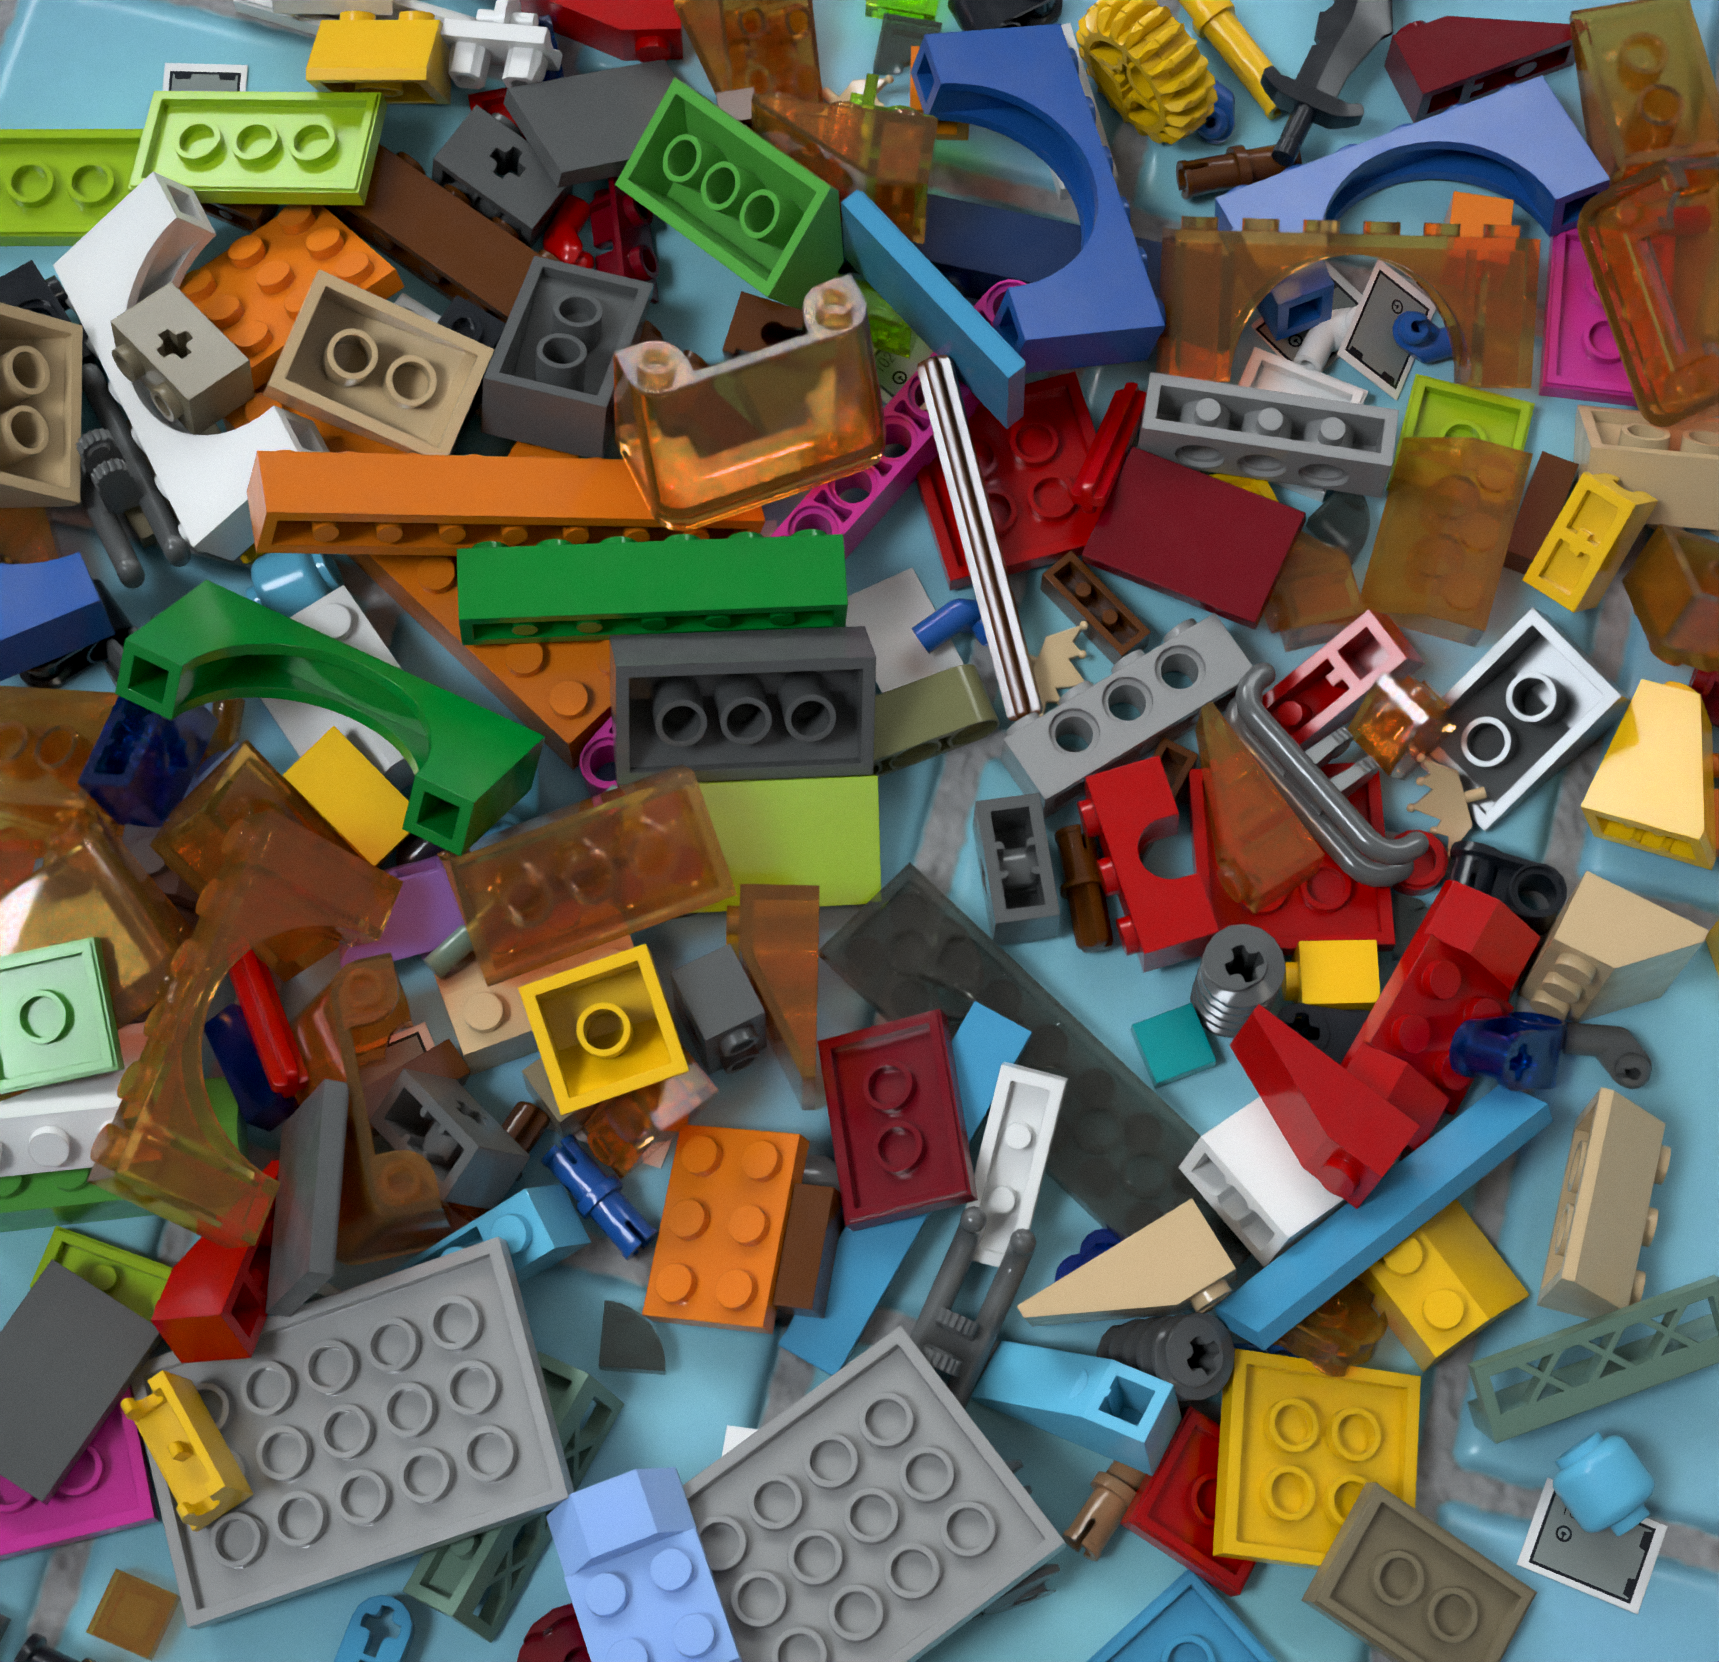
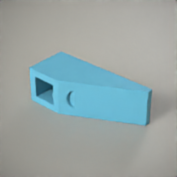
(535, 1223)
(1084, 1401)

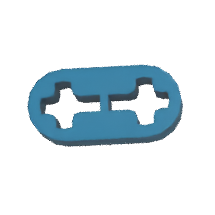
(358, 1639)

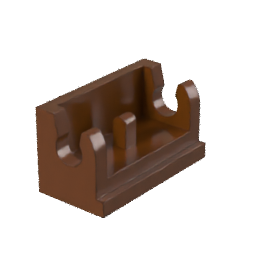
(761, 324)

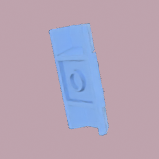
(641, 1572)

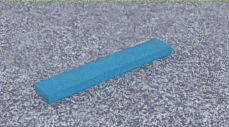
(1393, 1210)
(873, 1256)

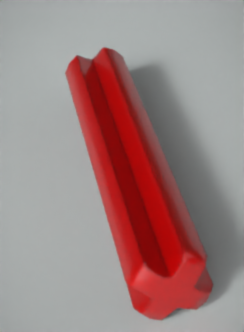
(1109, 449)
(268, 1025)

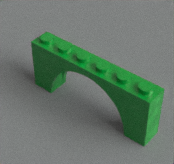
(227, 647)

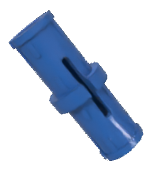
(599, 1197)

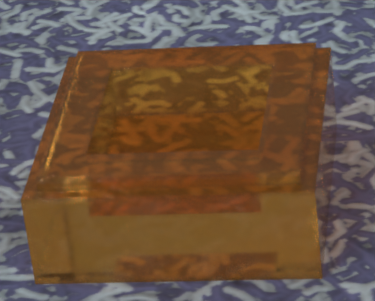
(133, 1614)

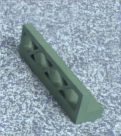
(1606, 1375)
(457, 1574)

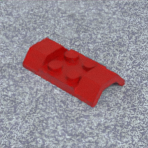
(1454, 970)

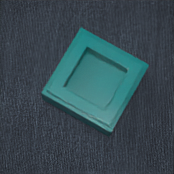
(1173, 1045)

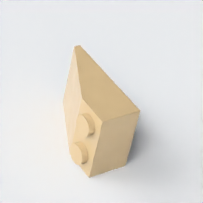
(377, 369)
(1150, 1274)

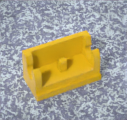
(1589, 541)
(351, 796)
(188, 1449)

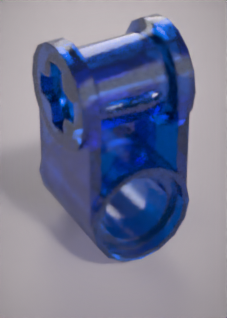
(1513, 1049)

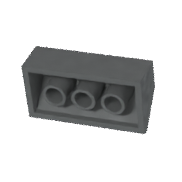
(743, 703)

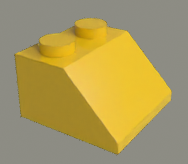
(393, 57)
(604, 1029)
(1442, 1286)

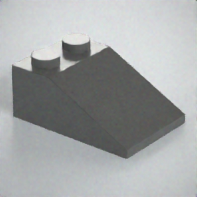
(555, 357)
(1525, 715)

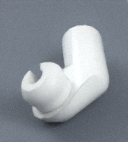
(1324, 339)

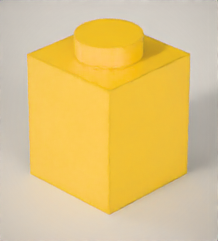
(1333, 974)

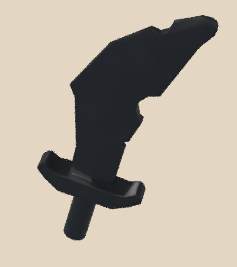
(1343, 40)

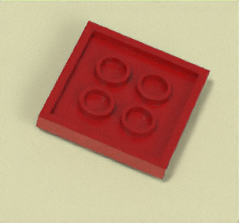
(1026, 480)
(1319, 909)

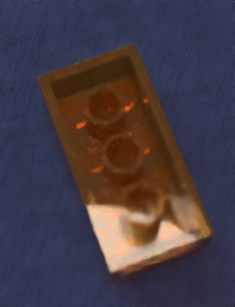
(587, 874)

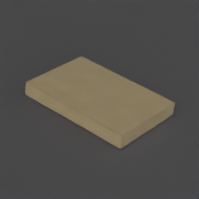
(1415, 1587)

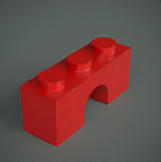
(1162, 917)

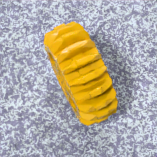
(1147, 67)

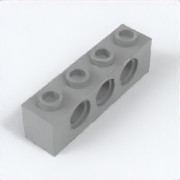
(1269, 434)
(1198, 650)

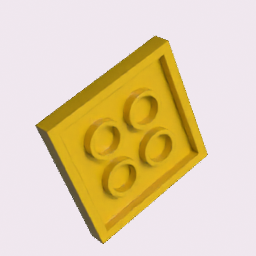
(1302, 1452)

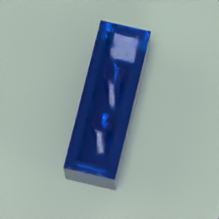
(244, 1071)

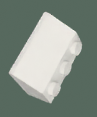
(305, 724)

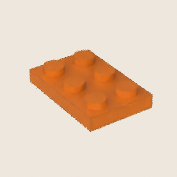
(724, 1228)

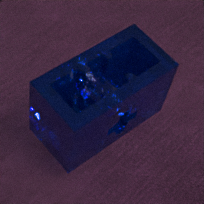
(145, 762)

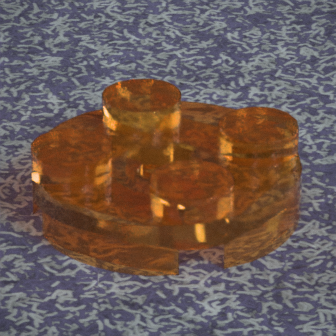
(1339, 1332)

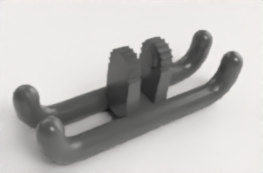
(119, 479)
(1314, 797)
(952, 1340)

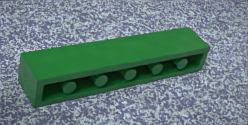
(650, 587)

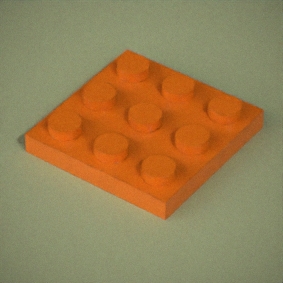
(264, 277)

